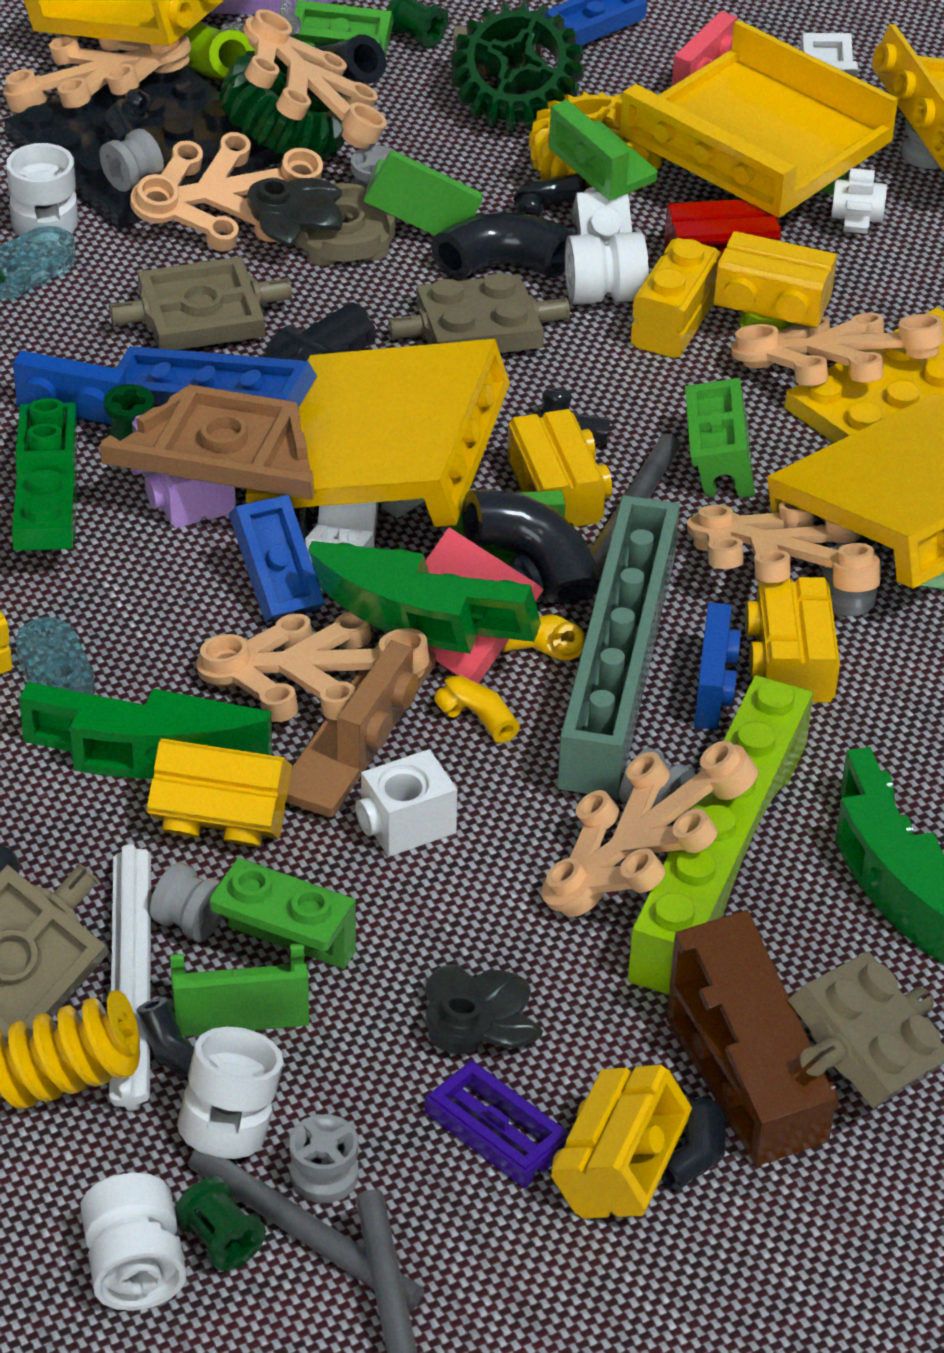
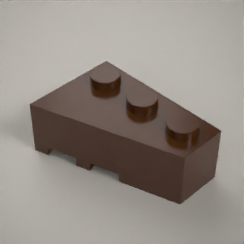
(747, 1039)

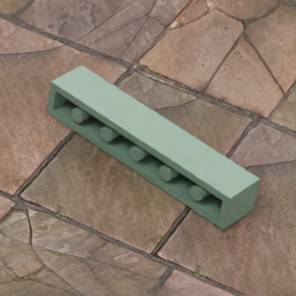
(618, 647)

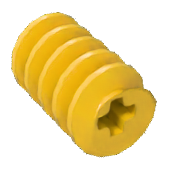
(71, 1054)

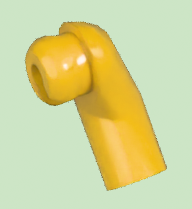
(554, 638)
(484, 702)

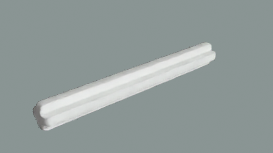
(132, 960)

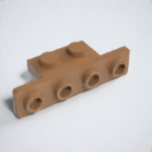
(347, 745)

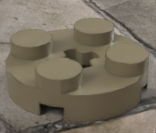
(362, 237)

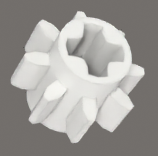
(859, 200)

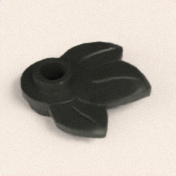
(294, 205)
(478, 1009)

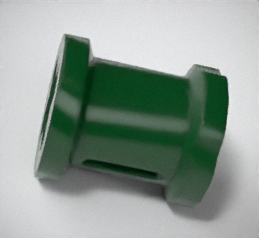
(419, 21)
(123, 405)
(220, 1223)

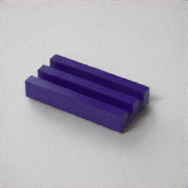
(489, 1130)

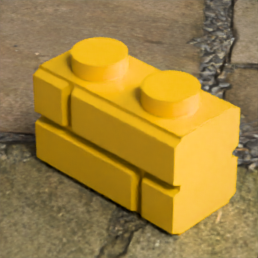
(775, 279)
(675, 298)
(558, 455)
(794, 635)
(219, 791)
(621, 1142)

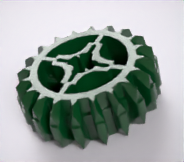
(486, 47)
(258, 117)

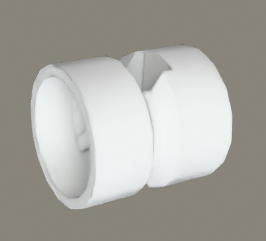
(42, 188)
(605, 268)
(230, 1092)
(132, 1241)

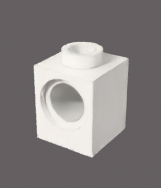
(407, 803)

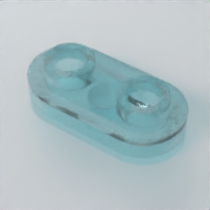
(35, 259)
(53, 655)

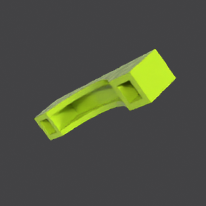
(697, 886)

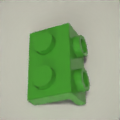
(335, 23)
(287, 912)

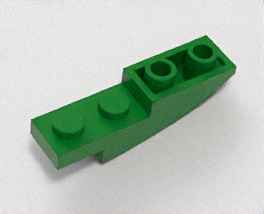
(45, 476)
(398, 592)
(124, 736)
(889, 862)

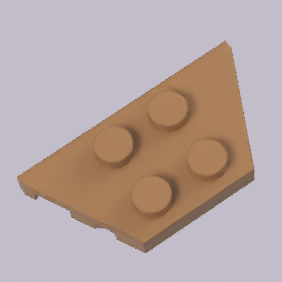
(221, 441)

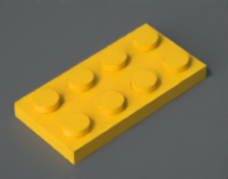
(847, 406)

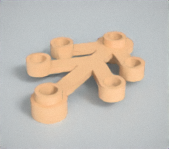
(269, 37)
(93, 70)
(162, 198)
(764, 345)
(782, 536)
(233, 661)
(580, 881)

